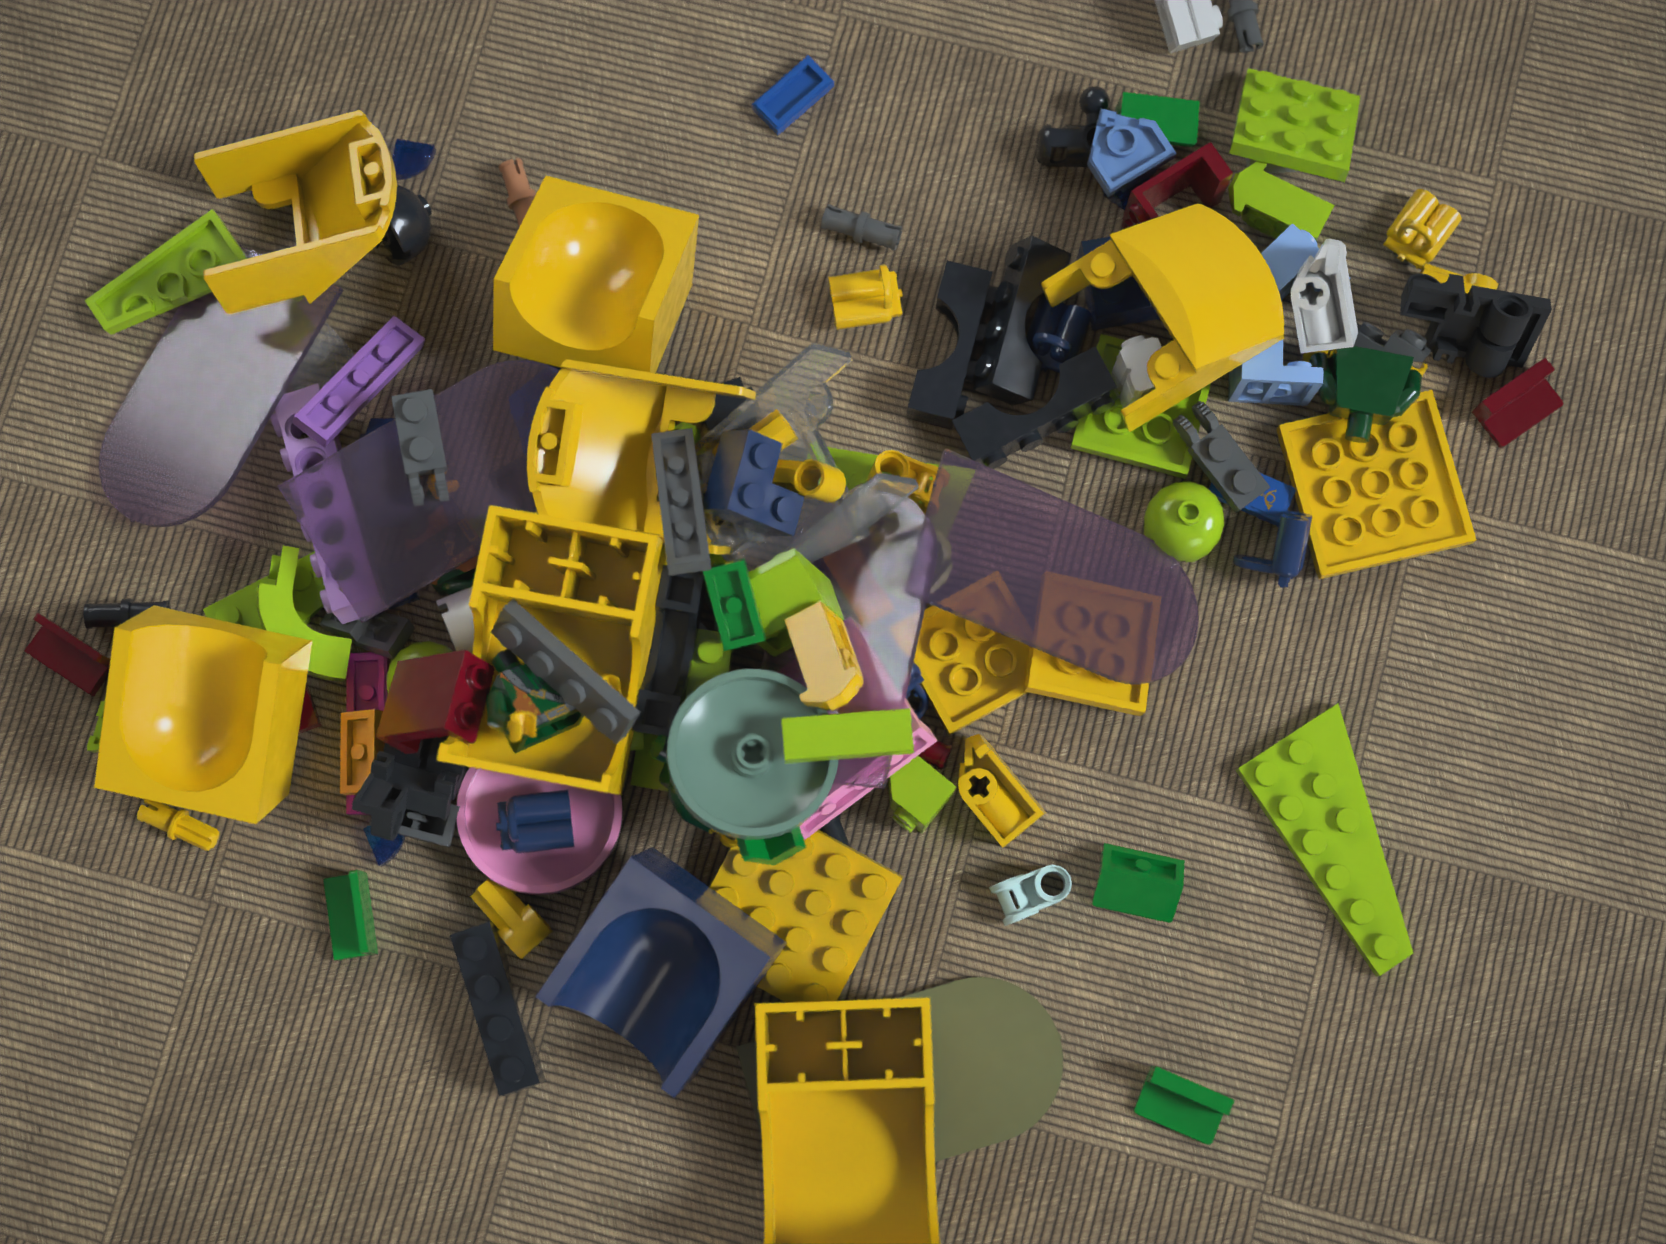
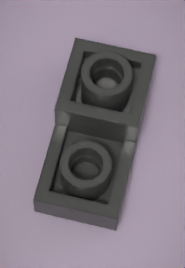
(1403, 343)

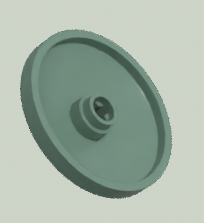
(731, 758)

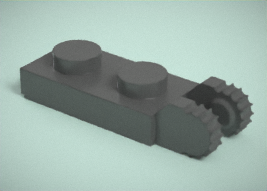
(421, 442)
(1221, 458)

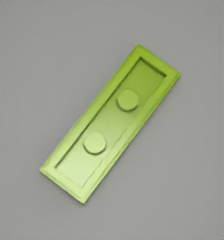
(847, 735)

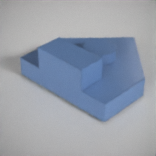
(1126, 151)

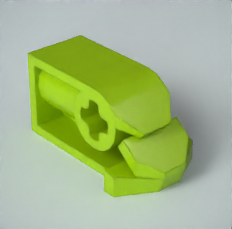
(1275, 204)

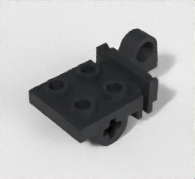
(1482, 326)
(408, 782)

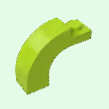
(277, 614)

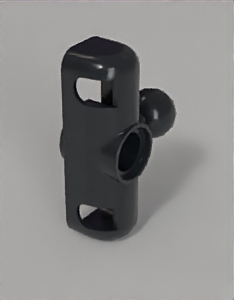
(1073, 136)

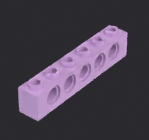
(297, 457)

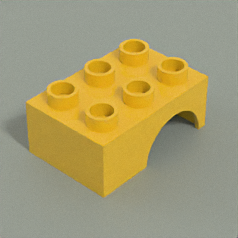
(592, 593)
(847, 1122)

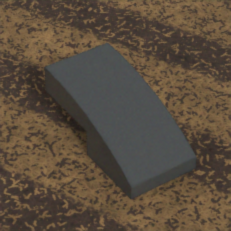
(381, 634)

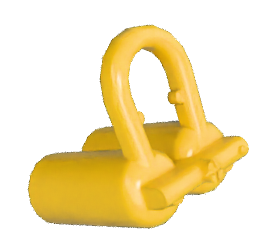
(1421, 228)
(865, 298)

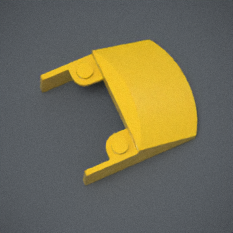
(340, 197)
(1204, 287)
(595, 447)

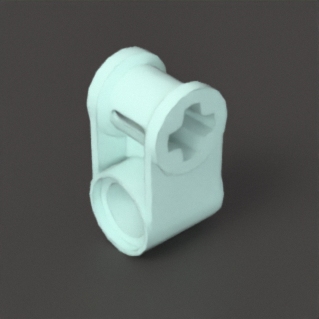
(1029, 893)

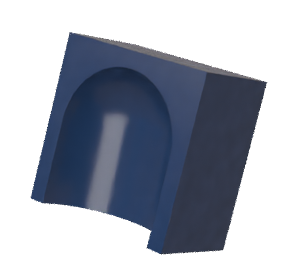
(664, 965)

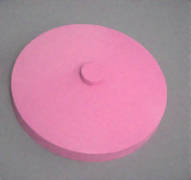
(595, 825)

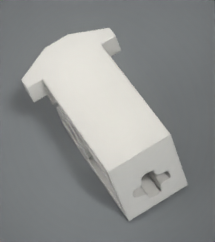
(1324, 317)

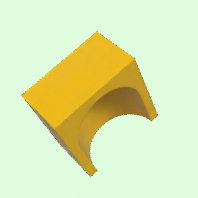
(593, 278)
(202, 713)

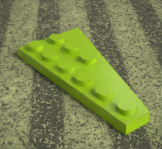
(1323, 816)

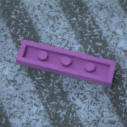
(358, 381)

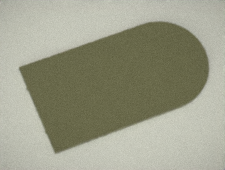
(991, 1063)

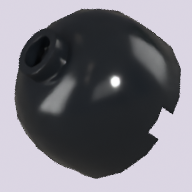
(408, 228)

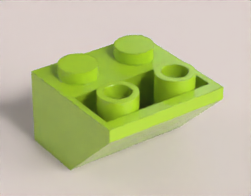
(785, 588)

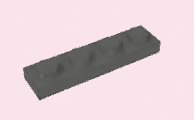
(680, 502)
(564, 672)

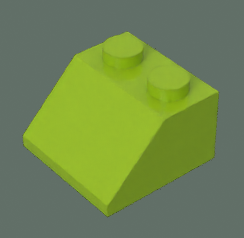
(918, 794)

